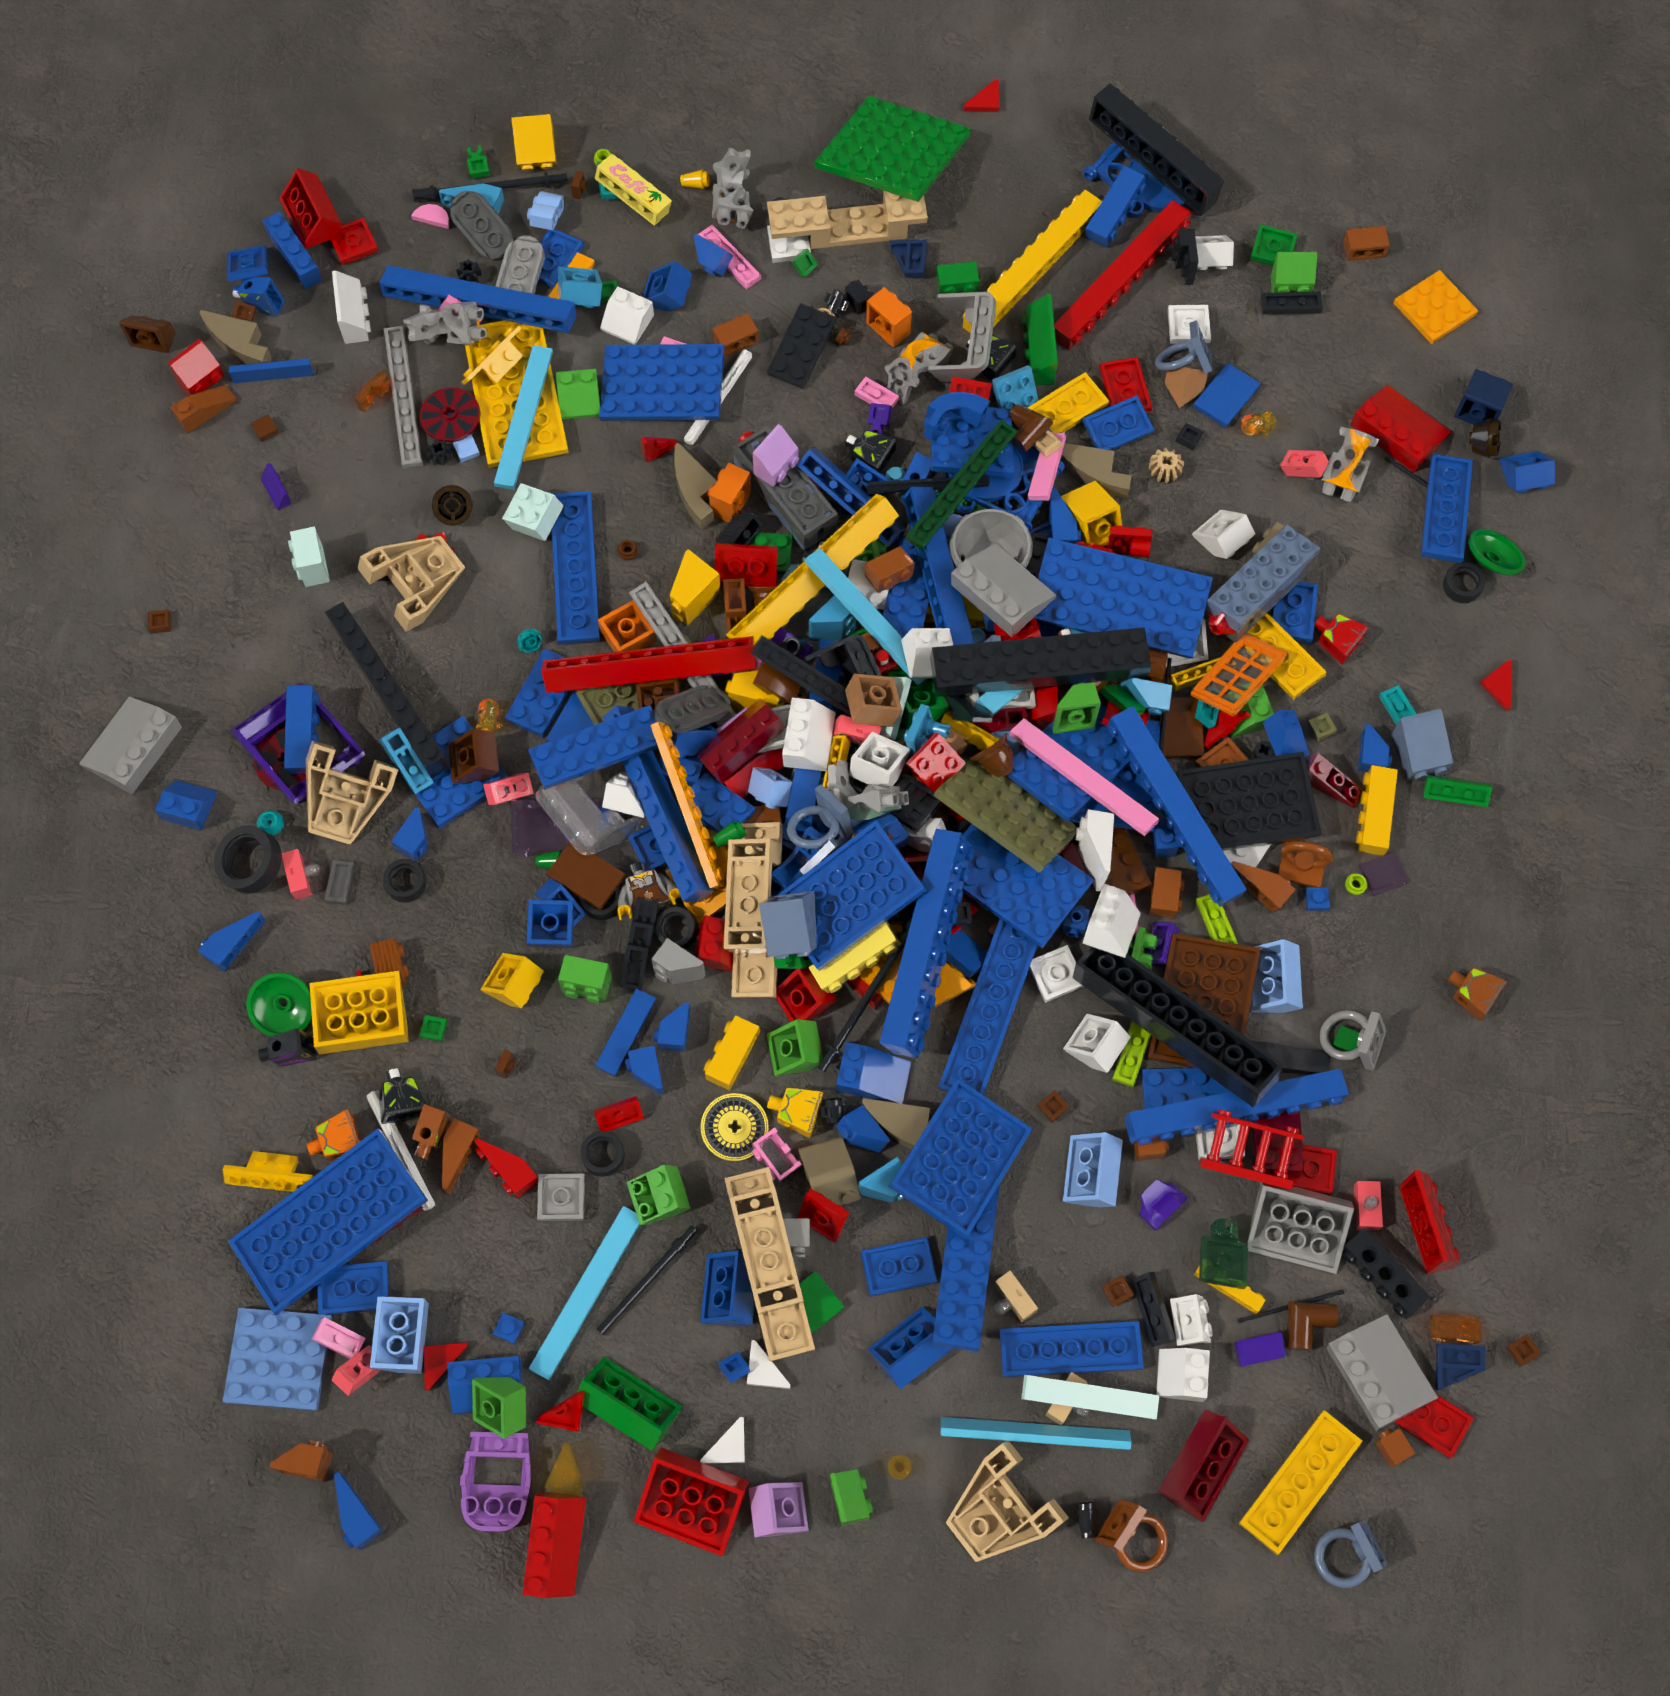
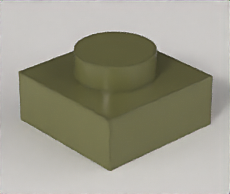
(1322, 727)

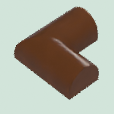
(1030, 424)
(653, 692)
(1304, 1317)

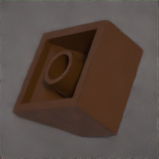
(148, 333)
(473, 756)

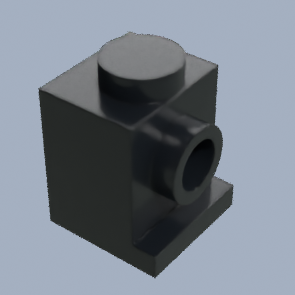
(857, 296)

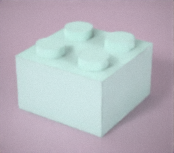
(533, 512)
(308, 557)

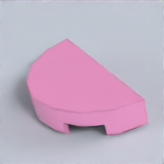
(432, 215)

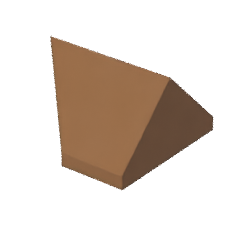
(1185, 384)

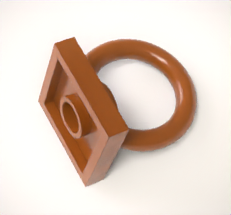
(1304, 862)
(1122, 1526)

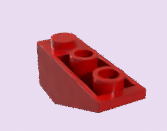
(512, 1169)

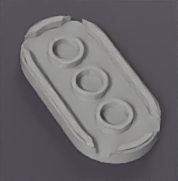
(521, 265)

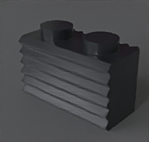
(740, 529)

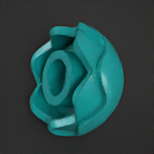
(529, 640)
(276, 824)

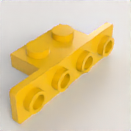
(498, 361)
(267, 1172)

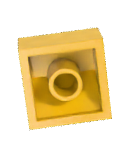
(512, 980)

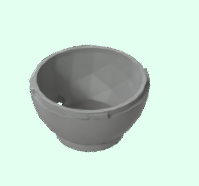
(985, 529)

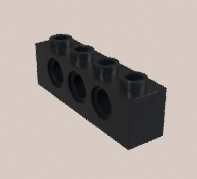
(1398, 1277)

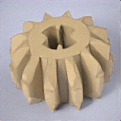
(1166, 465)

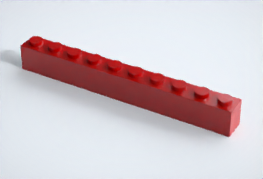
(1120, 275)
(649, 664)

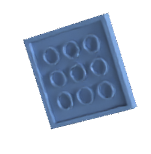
(275, 1360)

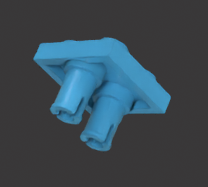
(1015, 388)
(922, 729)

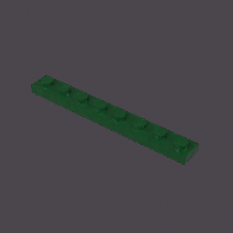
(961, 485)

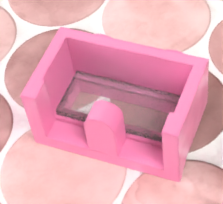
(775, 1155)

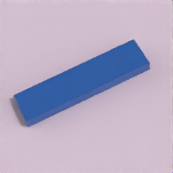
(271, 370)
(625, 1032)

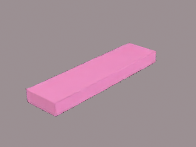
(739, 266)
(1045, 473)

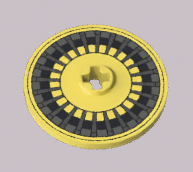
(724, 1112)

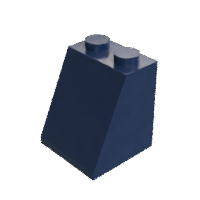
(1483, 398)

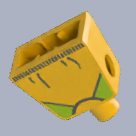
(797, 1109)

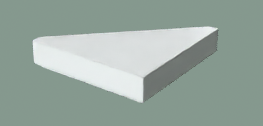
(763, 1371)
(729, 1447)

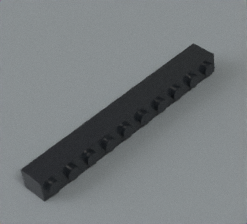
(387, 689)

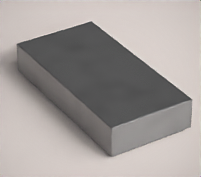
(339, 882)

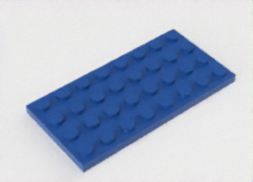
(1121, 592)
(327, 1221)

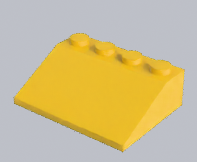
(358, 1012)

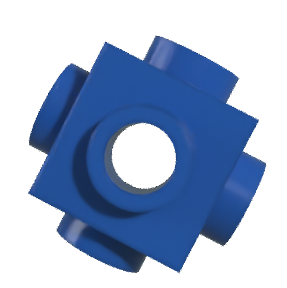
(1076, 922)

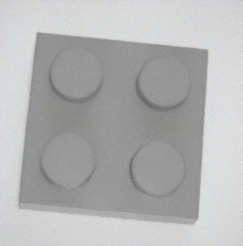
(561, 1197)

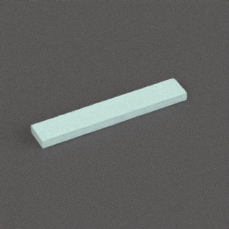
(1090, 1397)

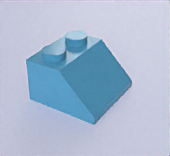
(579, 286)
(831, 622)

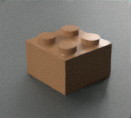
(873, 700)

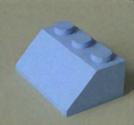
(1277, 979)
(1093, 1170)
(399, 1334)

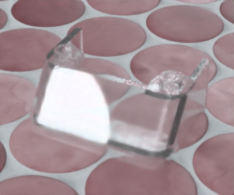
(582, 820)

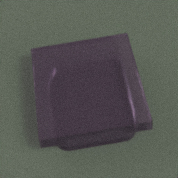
(1384, 874)

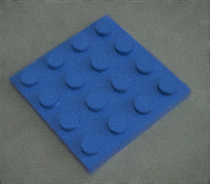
(958, 440)
(443, 798)

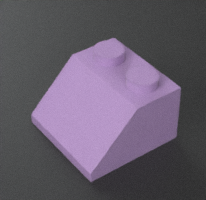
(775, 456)
(778, 1509)

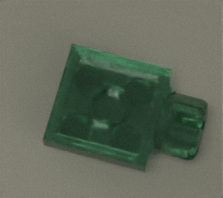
(1224, 1256)

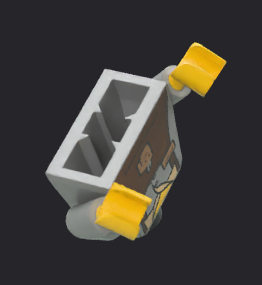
(645, 885)

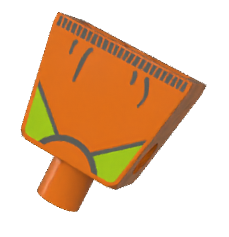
(335, 1136)

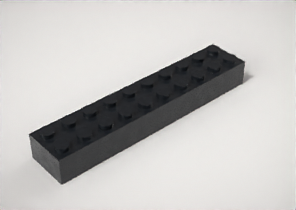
(1040, 662)
(1180, 1023)

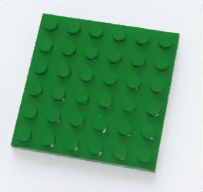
(893, 148)

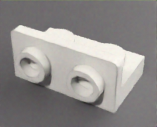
(1191, 1320)

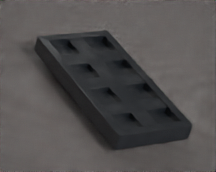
(801, 346)
(921, 801)

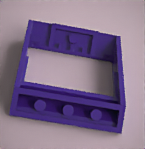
(272, 718)

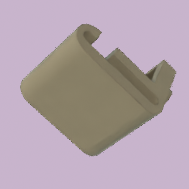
(830, 1170)

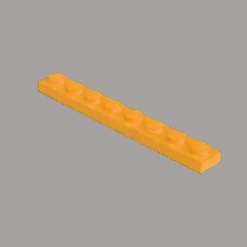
(690, 811)

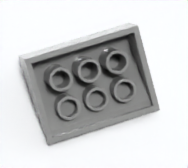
(1001, 588)
(131, 744)
(1300, 1226)
(1381, 1372)

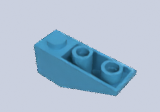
(492, 194)

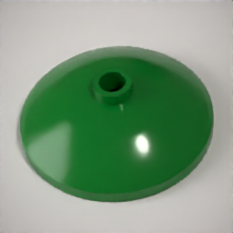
(1496, 552)
(269, 1013)

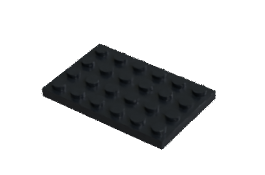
(1254, 800)

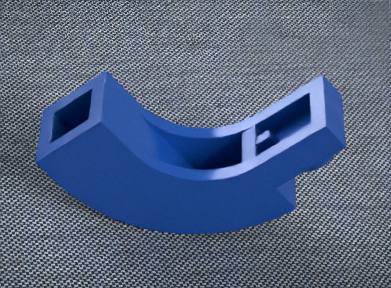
(955, 406)
(790, 869)

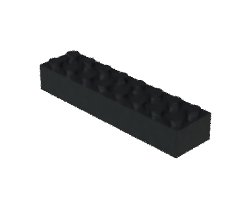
(1155, 149)

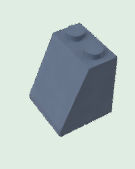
(1423, 745)
(789, 924)

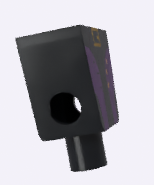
(289, 1048)

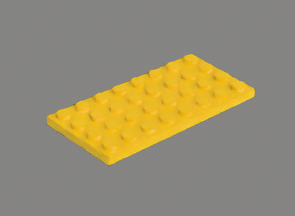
(499, 399)

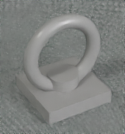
(1369, 1038)

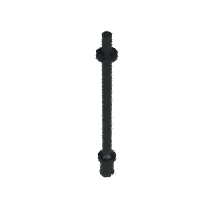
(432, 192)
(867, 997)

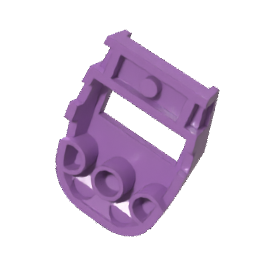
(495, 1506)

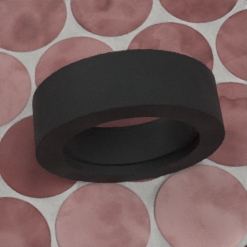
(227, 850)

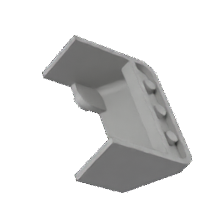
(980, 313)

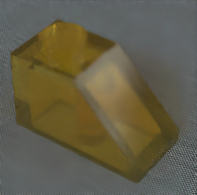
(565, 1475)

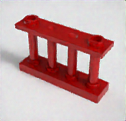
(1235, 1166)

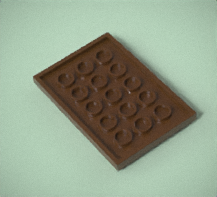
(1214, 976)

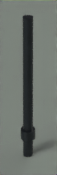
(678, 1246)

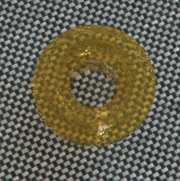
(899, 1459)

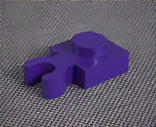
(879, 417)

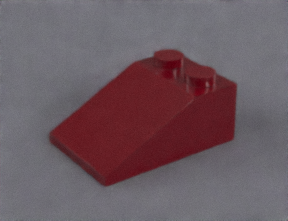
(1276, 1144)

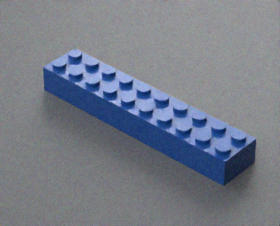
(927, 944)

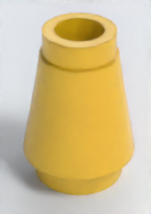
(697, 179)

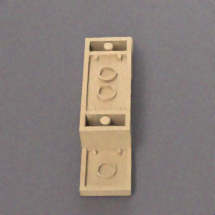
(844, 225)
(747, 886)
(769, 1264)

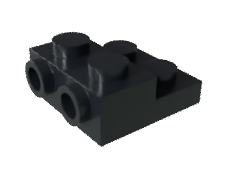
(1185, 254)

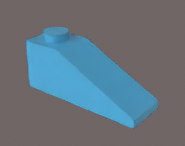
(406, 760)

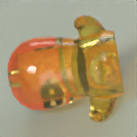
(1255, 423)
(487, 713)

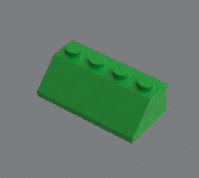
(1040, 340)
(628, 1403)

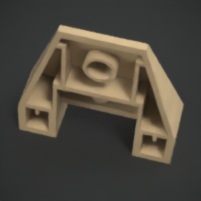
(419, 570)
(340, 801)
(994, 1513)

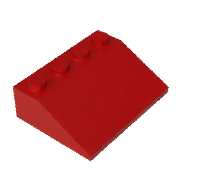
(1400, 426)
(1428, 1222)
(691, 1501)

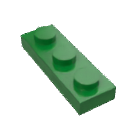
(1457, 791)

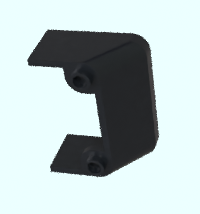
(851, 654)

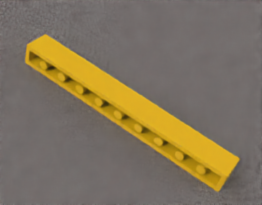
(1041, 255)
(803, 583)

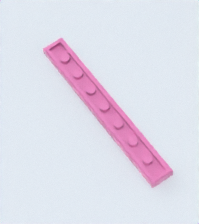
(1084, 777)

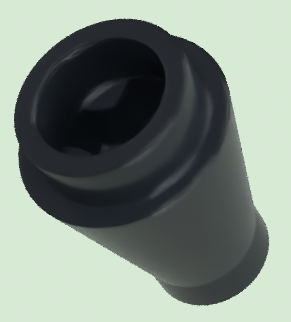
(1087, 1519)

